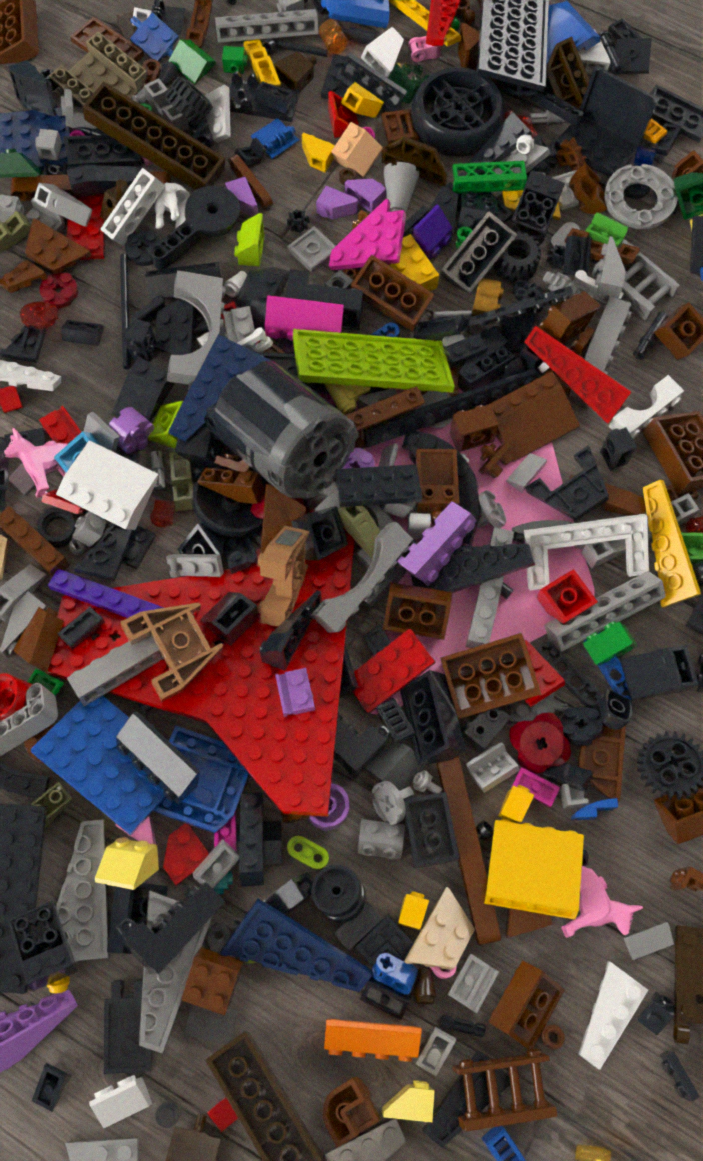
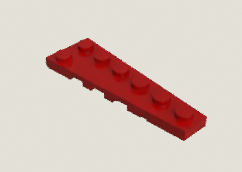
(440, 20)
(588, 382)

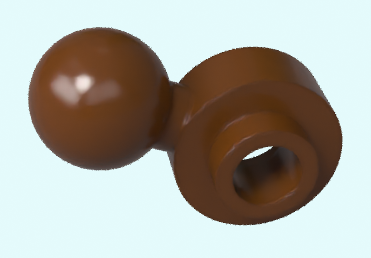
(467, 14)

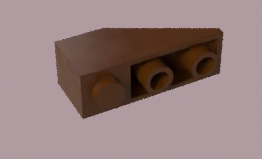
(237, 485)

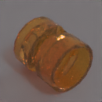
(333, 36)

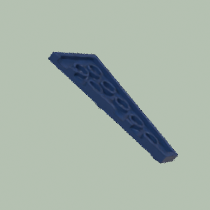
(220, 365)
(289, 947)

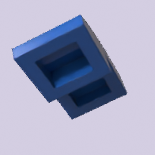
(590, 811)

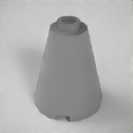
(400, 184)

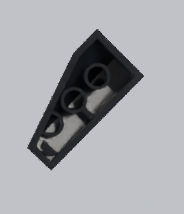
(97, 179)

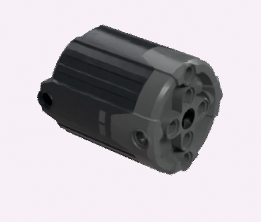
(282, 429)

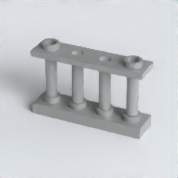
(639, 304)

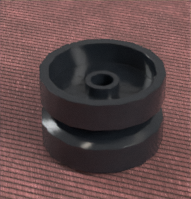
(338, 893)

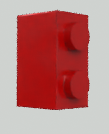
(566, 597)

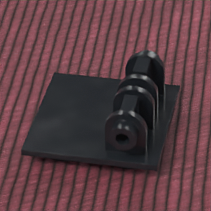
(171, 16)

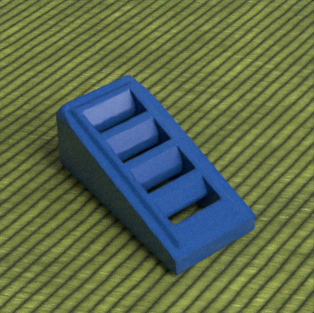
(496, 1139)

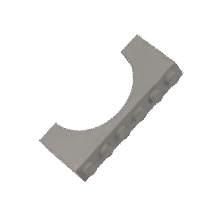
(206, 295)

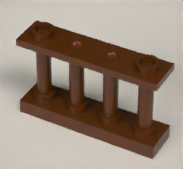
(384, 410)
(518, 1111)

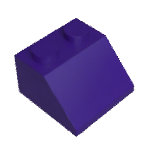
(433, 232)

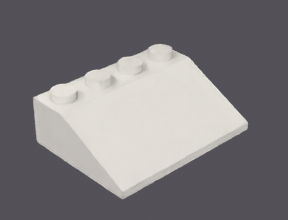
(108, 485)

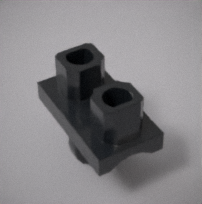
(202, 134)

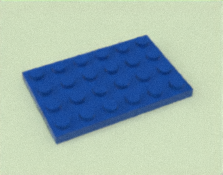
(86, 757)

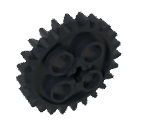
(663, 748)

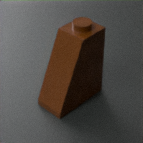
(40, 638)
(524, 921)

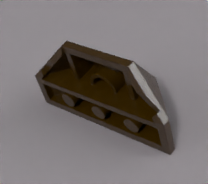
(567, 73)
(423, 157)

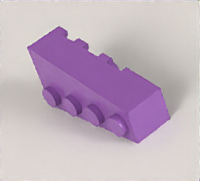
(438, 543)

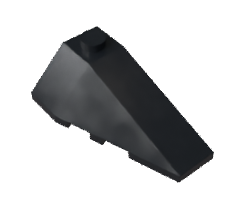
(286, 638)

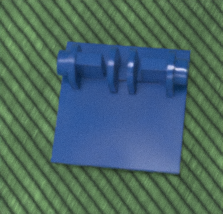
(276, 137)

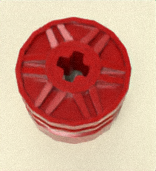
(12, 694)

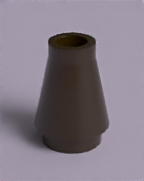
(425, 987)

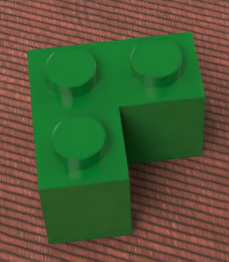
(609, 643)

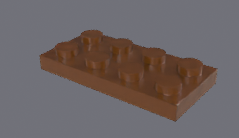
(93, 26)

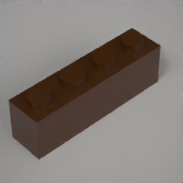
(32, 542)

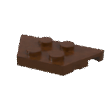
(52, 248)
(277, 514)
(606, 761)

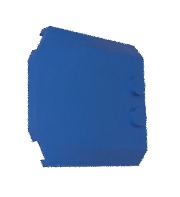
(359, 11)
(567, 22)
(219, 782)

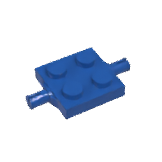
(154, 37)

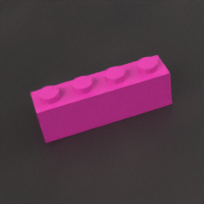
(289, 314)

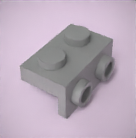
(492, 767)
(381, 839)

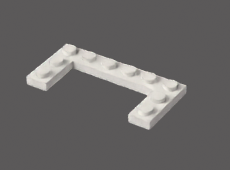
(630, 528)

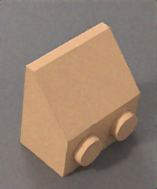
(356, 150)

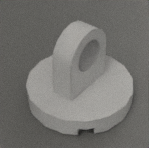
(490, 511)
(390, 802)

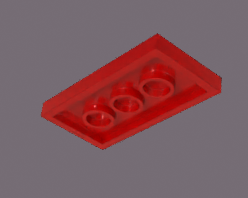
(91, 236)
(391, 670)

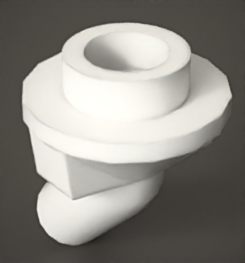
(425, 783)

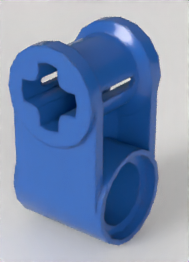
(396, 973)

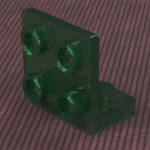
(409, 78)

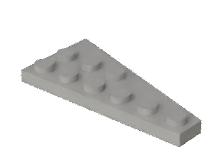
(164, 991)

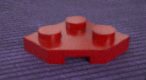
(183, 854)

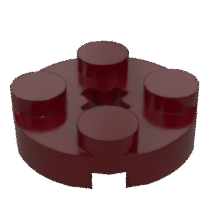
(56, 281)

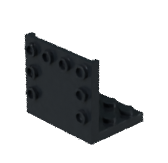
(612, 121)

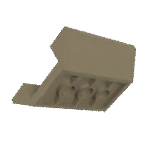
(100, 64)

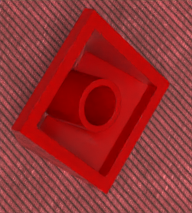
(339, 115)

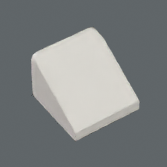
(141, 14)

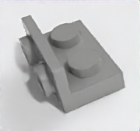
(45, 216)

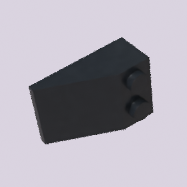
(144, 389)

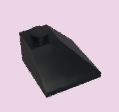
(202, 541)

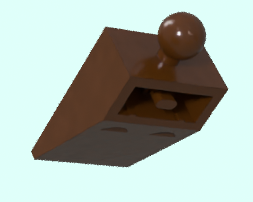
(437, 480)

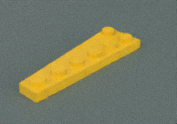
(669, 547)

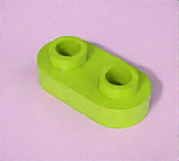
(308, 852)

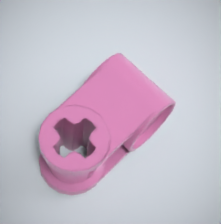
(424, 50)

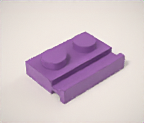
(295, 692)

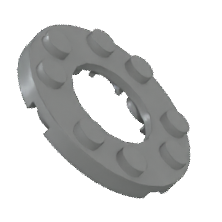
(647, 175)

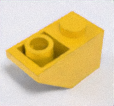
(362, 101)
(317, 152)
(516, 804)
(413, 910)

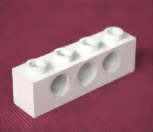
(132, 207)

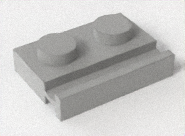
(238, 323)
(473, 983)

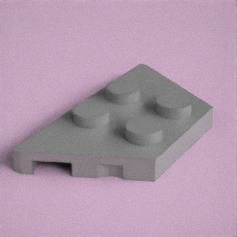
(531, 160)

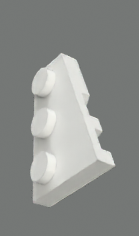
(219, 116)

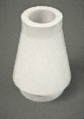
(234, 284)

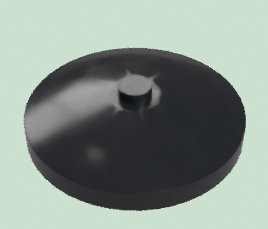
(223, 513)

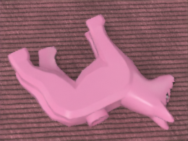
(36, 459)
(597, 907)

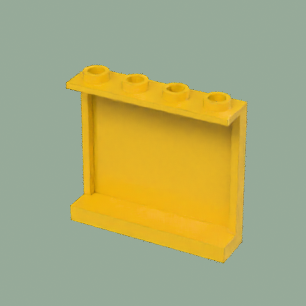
(535, 869)

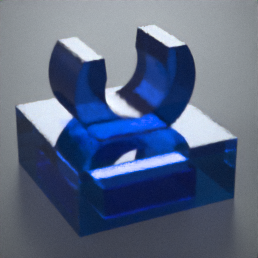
(644, 156)

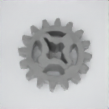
(560, 281)

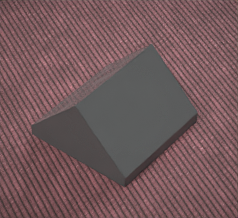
(396, 765)

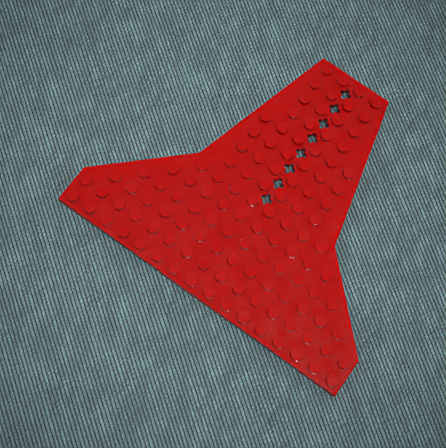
(237, 690)

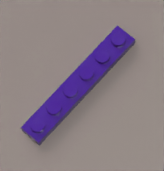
(98, 594)

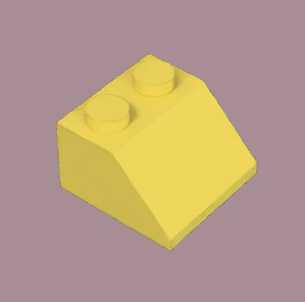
(127, 863)
(411, 1103)

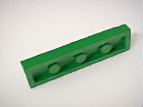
(490, 180)

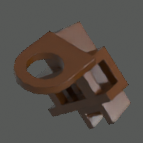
(571, 153)

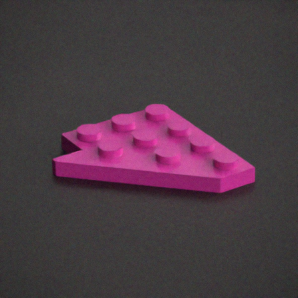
(376, 235)

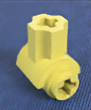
(346, 396)

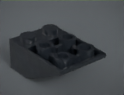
(32, 88)
(538, 202)
(659, 672)
(42, 946)

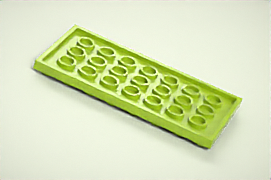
(371, 361)

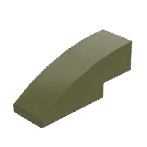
(13, 230)
(182, 482)

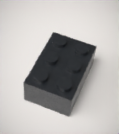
(430, 830)

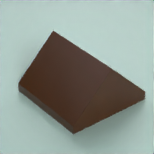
(468, 46)

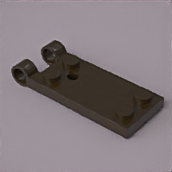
(687, 981)

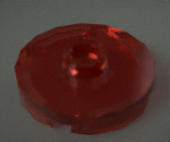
(39, 314)

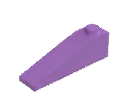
(29, 1025)

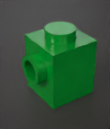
(234, 59)

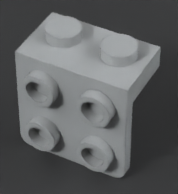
(73, 115)

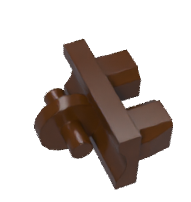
(491, 466)

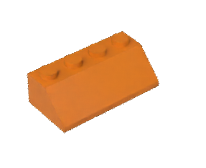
(372, 1038)

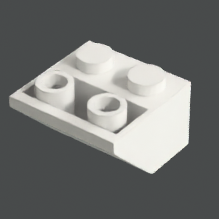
(122, 1102)

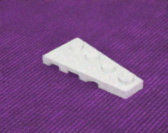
(34, 378)
(611, 1013)

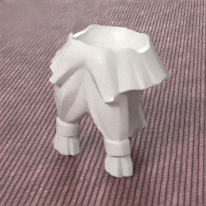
(168, 201)

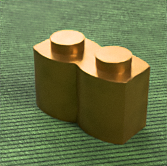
(487, 296)

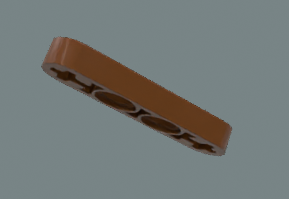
(258, 191)

